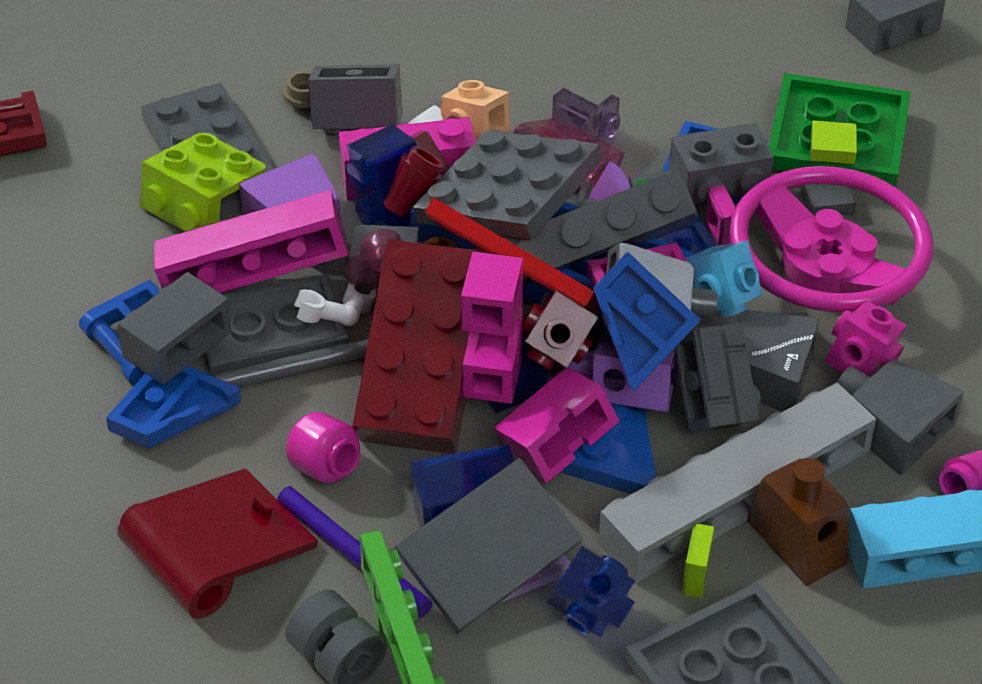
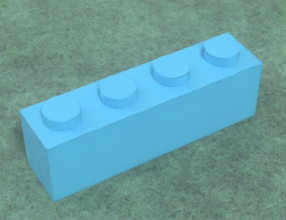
(916, 539)

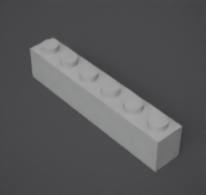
(720, 486)

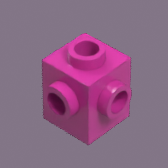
(866, 339)

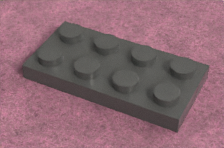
(209, 112)

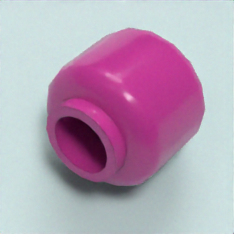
(323, 447)

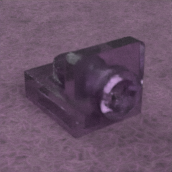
(596, 120)

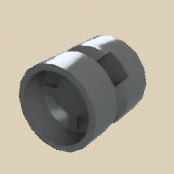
(336, 639)

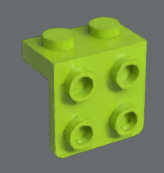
(191, 179)

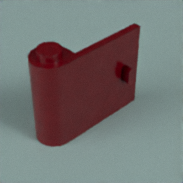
(211, 535)

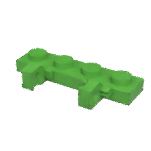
(396, 611)

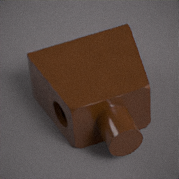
(802, 519)

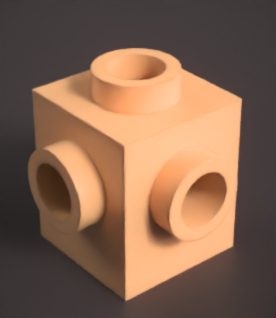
(482, 104)

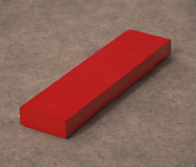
(494, 244)

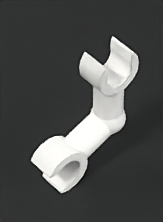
(314, 306)

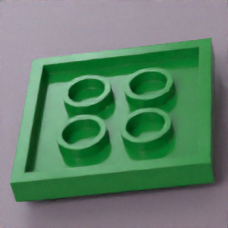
(876, 111)

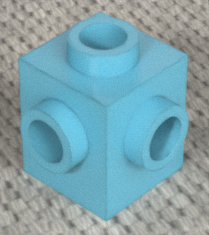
(729, 272)

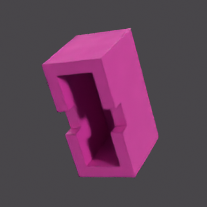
(557, 423)

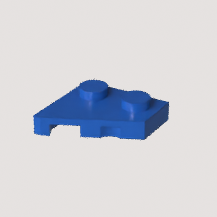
(641, 317)
(159, 411)
(620, 457)

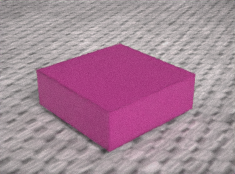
(719, 214)

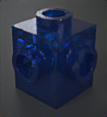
(593, 593)

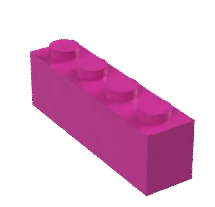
(255, 244)

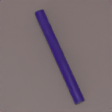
(339, 538)

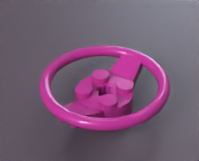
(825, 257)

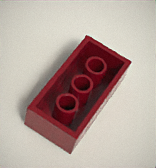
(416, 350)

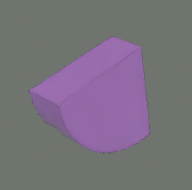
(610, 182)

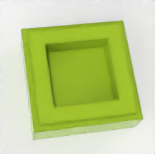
(833, 142)
(698, 560)

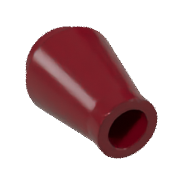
(412, 180)

